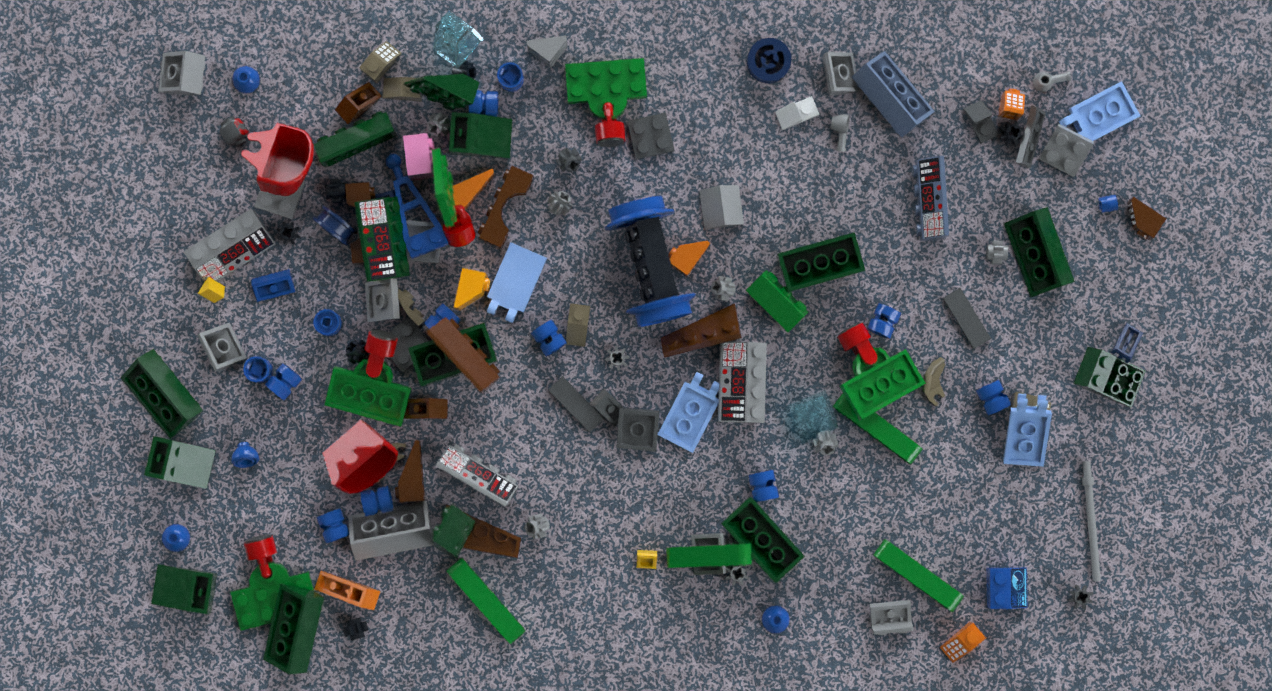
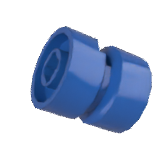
(510, 77)
(485, 103)
(441, 312)
(327, 322)
(880, 327)
(545, 331)
(258, 369)
(283, 381)
(993, 397)
(763, 486)
(376, 501)
(333, 526)

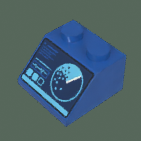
(1006, 588)

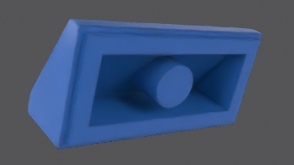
(273, 285)

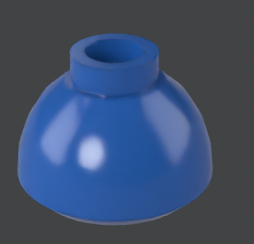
(245, 79)
(245, 456)
(176, 537)
(775, 619)

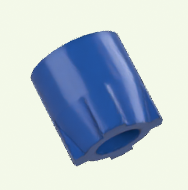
(1108, 203)

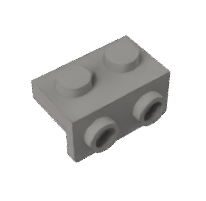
(891, 617)

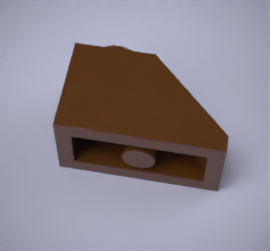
(357, 102)
(1144, 219)
(427, 408)

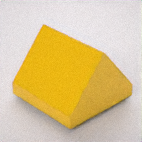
(212, 290)
(646, 559)

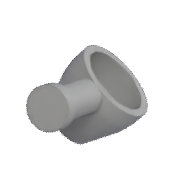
(1051, 80)
(841, 124)

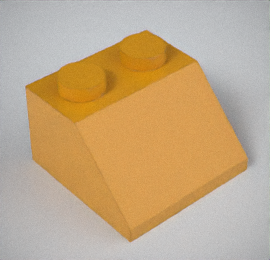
(470, 287)

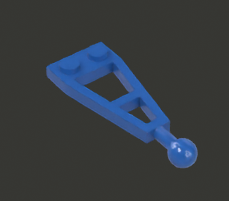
(424, 241)

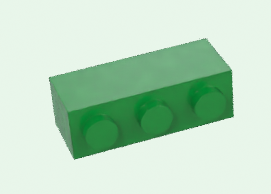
(777, 300)

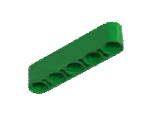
(881, 431)
(709, 555)
(918, 575)
(486, 600)

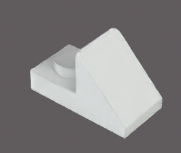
(797, 113)

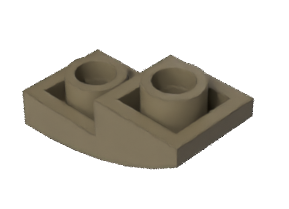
(406, 301)

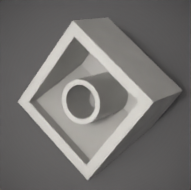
(182, 73)

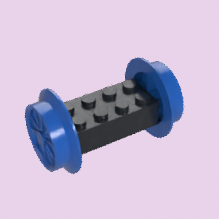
(651, 260)

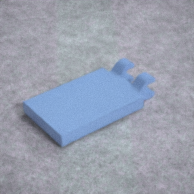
(1102, 112)
(515, 281)
(690, 414)
(1027, 432)

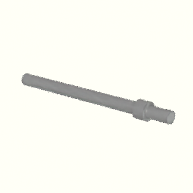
(1087, 482)

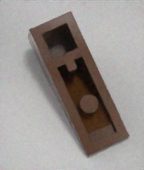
(411, 481)

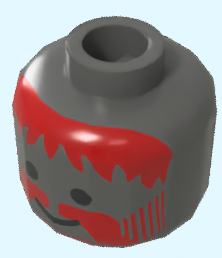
(234, 131)

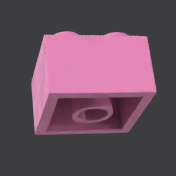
(419, 156)

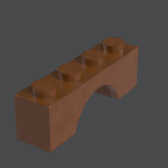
(516, 183)
(354, 193)

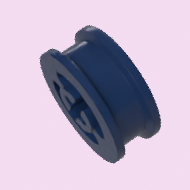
(777, 47)
(334, 225)

